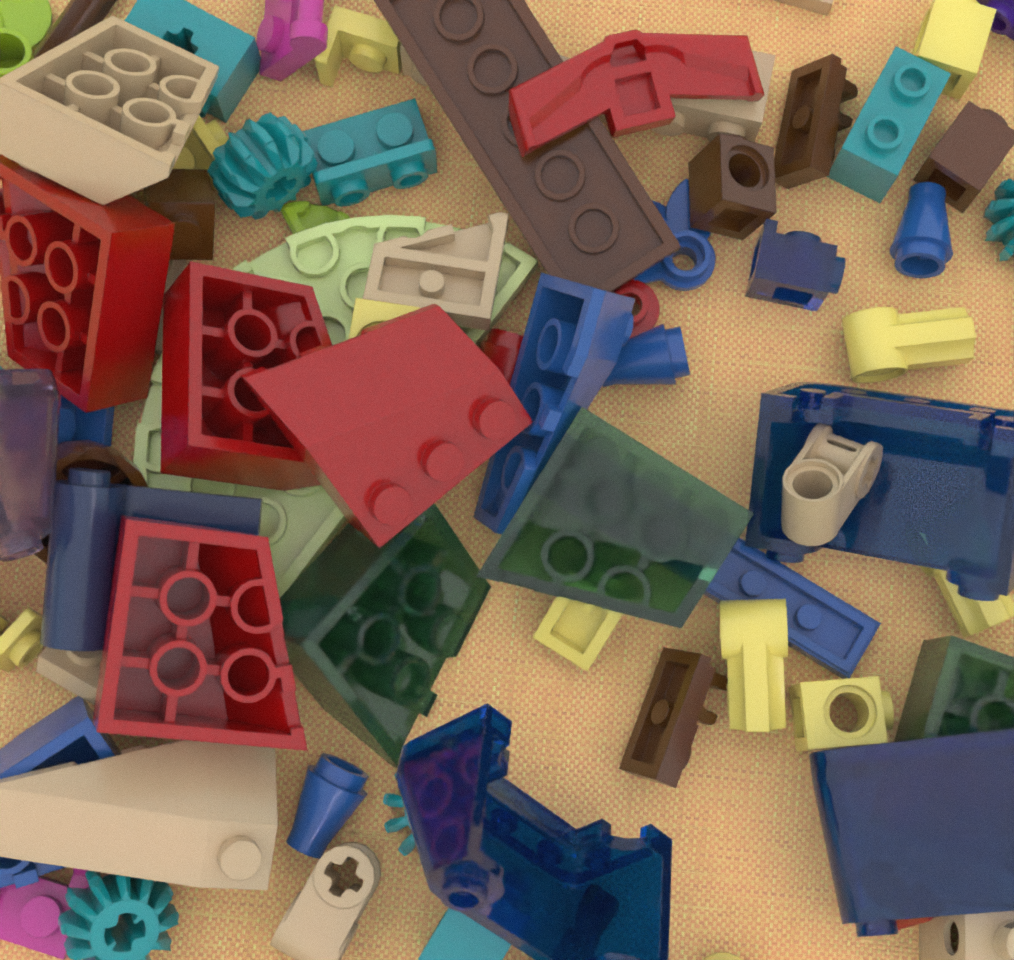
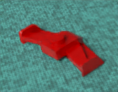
(632, 84)

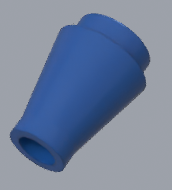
(923, 235)
(651, 359)
(326, 802)

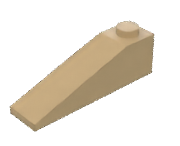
(151, 813)

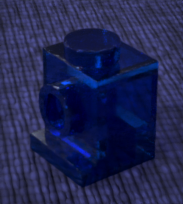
(793, 268)

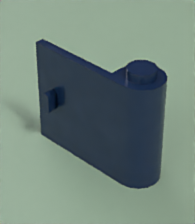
(86, 543)

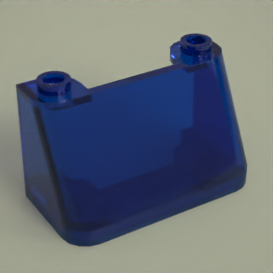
(937, 494)
(918, 827)
(520, 864)

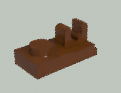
(812, 121)
(670, 715)

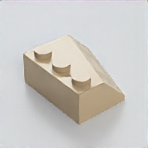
(104, 109)

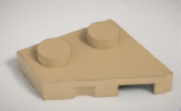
(443, 269)

